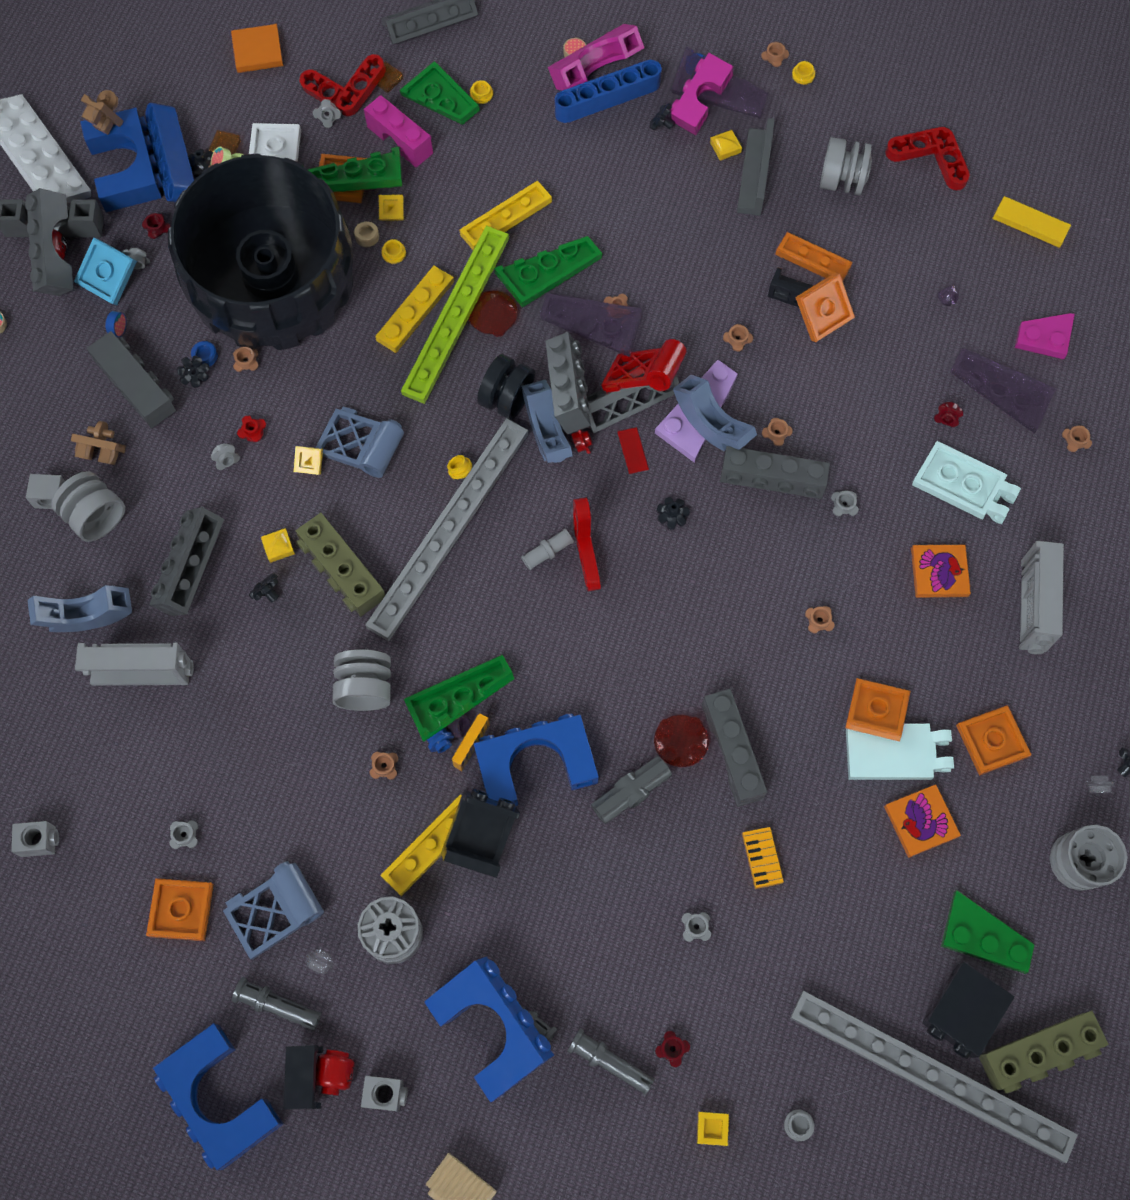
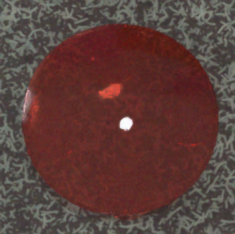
(494, 313)
(681, 740)

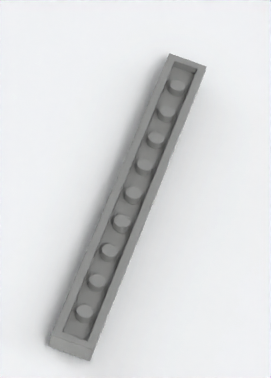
(446, 530)
(934, 1077)

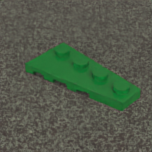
(547, 270)

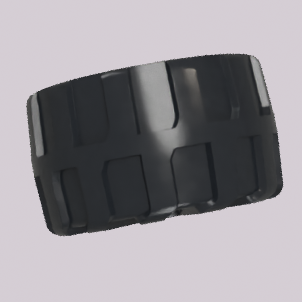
(252, 214)

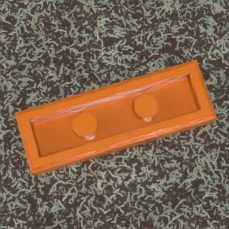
(812, 257)

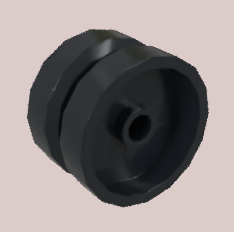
(503, 388)

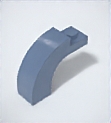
(707, 416)
(545, 426)
(83, 613)

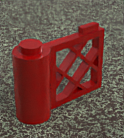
(658, 370)

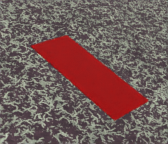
(633, 450)

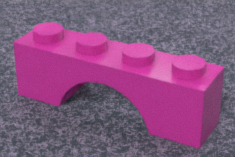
(613, 46)

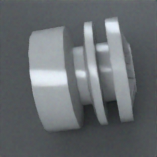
(846, 166)
(88, 506)
(361, 680)
(1103, 856)
(400, 943)

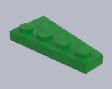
(365, 174)
(450, 699)

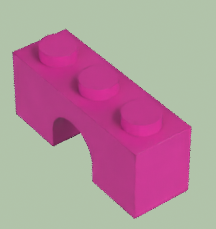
(710, 75)
(387, 121)

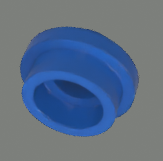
(440, 741)

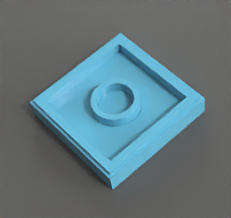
(105, 271)

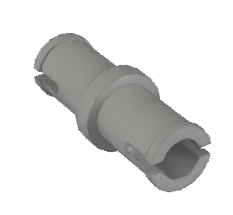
(547, 549)

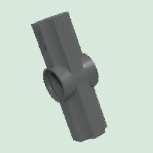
(631, 790)

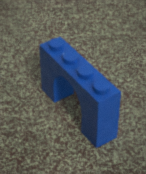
(139, 181)
(563, 736)
(524, 1046)
(181, 1076)

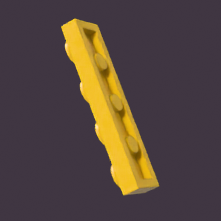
(508, 213)
(414, 309)
(421, 852)

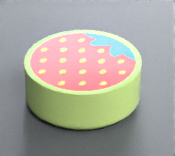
(220, 155)

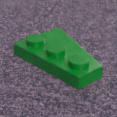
(441, 94)
(985, 937)

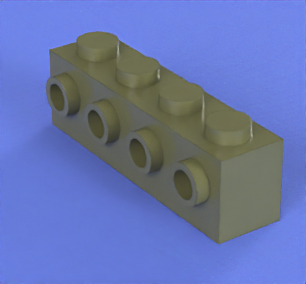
(340, 564)
(1042, 1051)

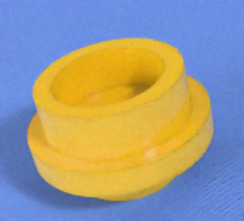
(803, 73)
(481, 92)
(393, 251)
(459, 467)

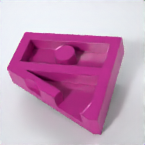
(1046, 335)

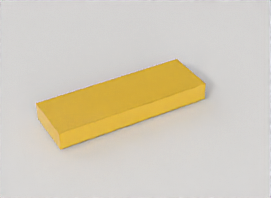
(1032, 222)

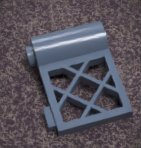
(377, 447)
(292, 895)

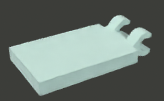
(965, 483)
(887, 759)

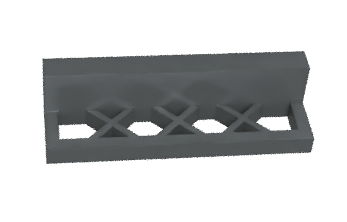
(427, 18)
(755, 169)
(600, 399)

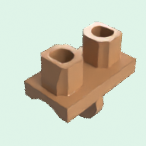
(102, 113)
(85, 445)

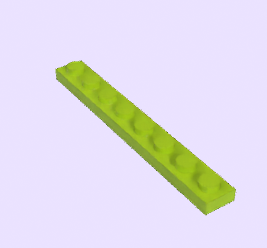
(455, 315)

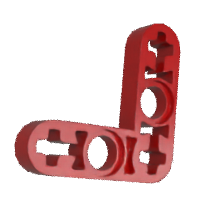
(343, 94)
(932, 146)
(582, 532)

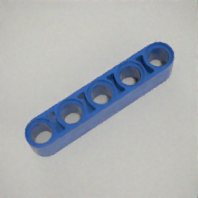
(607, 91)
(169, 149)

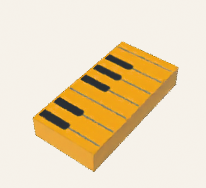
(466, 747)
(762, 858)

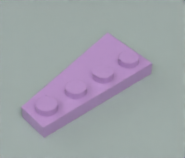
(678, 430)

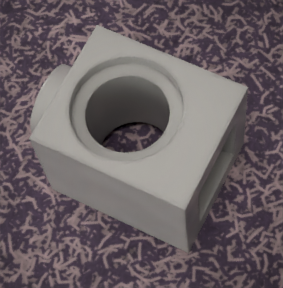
(42, 489)
(23, 834)
(370, 1093)

